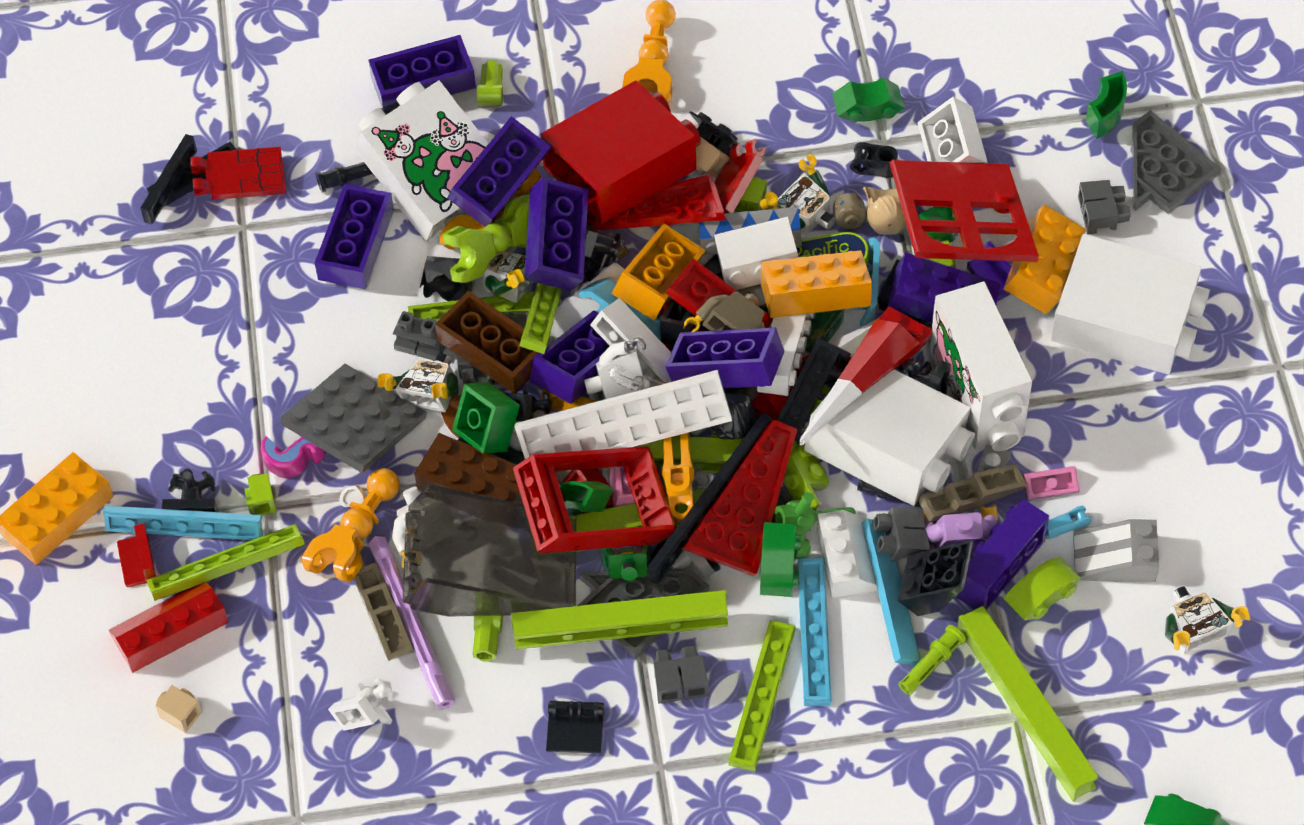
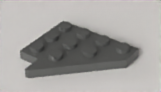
(1166, 165)
(615, 590)

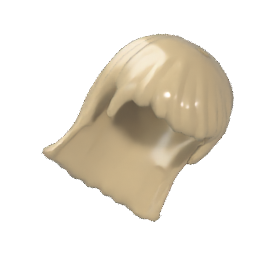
(884, 211)

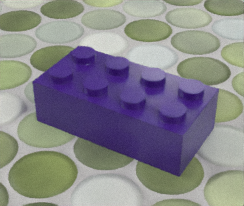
(427, 64)
(498, 172)
(556, 234)
(354, 236)
(920, 280)
(739, 355)
(570, 361)
(1004, 554)

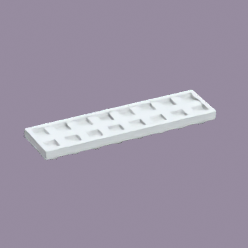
(630, 418)

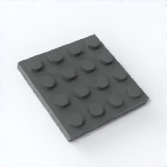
(353, 418)

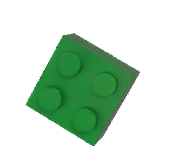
(485, 417)

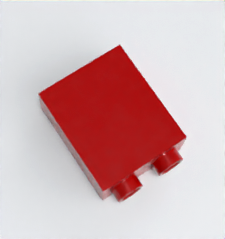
(621, 150)

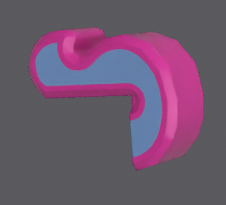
(292, 460)

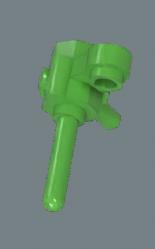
(804, 517)

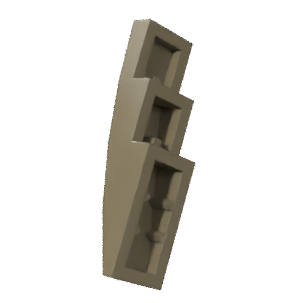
(972, 493)
(382, 612)

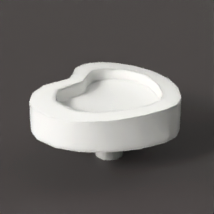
(352, 494)

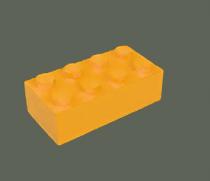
(1057, 243)
(654, 270)
(816, 284)
(54, 508)

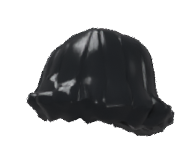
(743, 416)

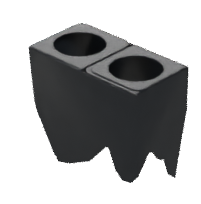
(438, 279)

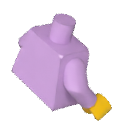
(962, 527)

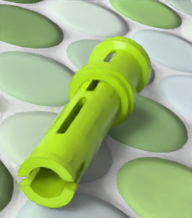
(939, 651)

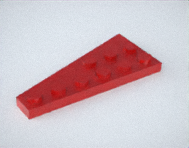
(678, 203)
(735, 521)

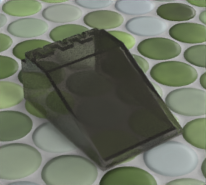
(480, 558)

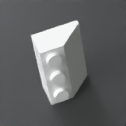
(952, 134)
(745, 249)
(845, 554)

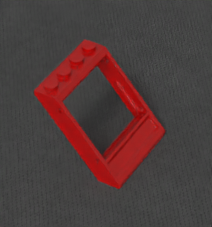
(549, 515)

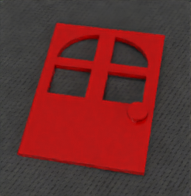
(962, 188)

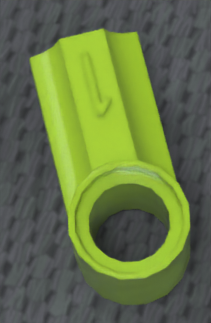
(490, 88)
(486, 636)

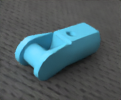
(1063, 523)

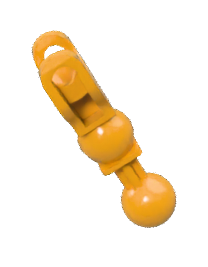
(654, 51)
(344, 541)

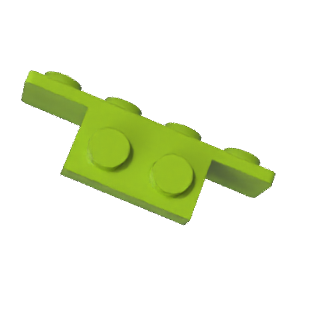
(804, 475)

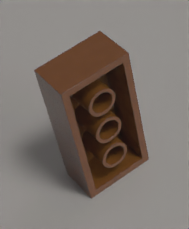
(486, 341)
(466, 469)

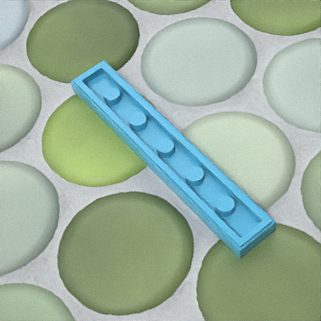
(183, 522)
(895, 614)
(814, 632)

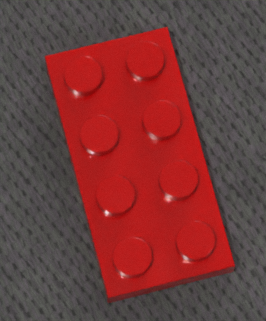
(699, 284)

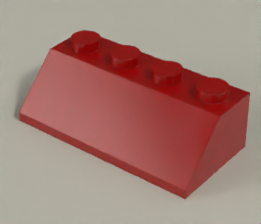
(169, 626)

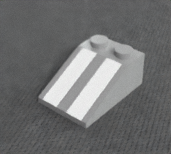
(1118, 551)

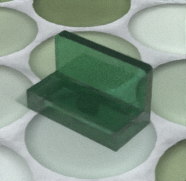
(824, 327)

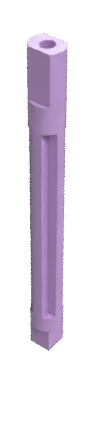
(429, 665)

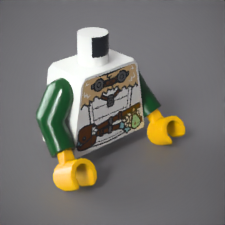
(808, 194)
(506, 276)
(425, 384)
(1200, 620)

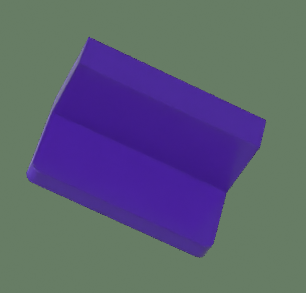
(992, 270)

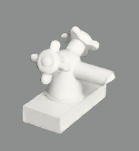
(364, 708)

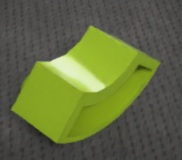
(1042, 588)

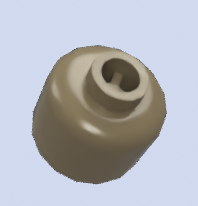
(849, 211)

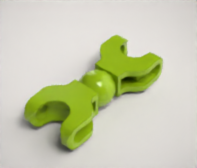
(482, 245)

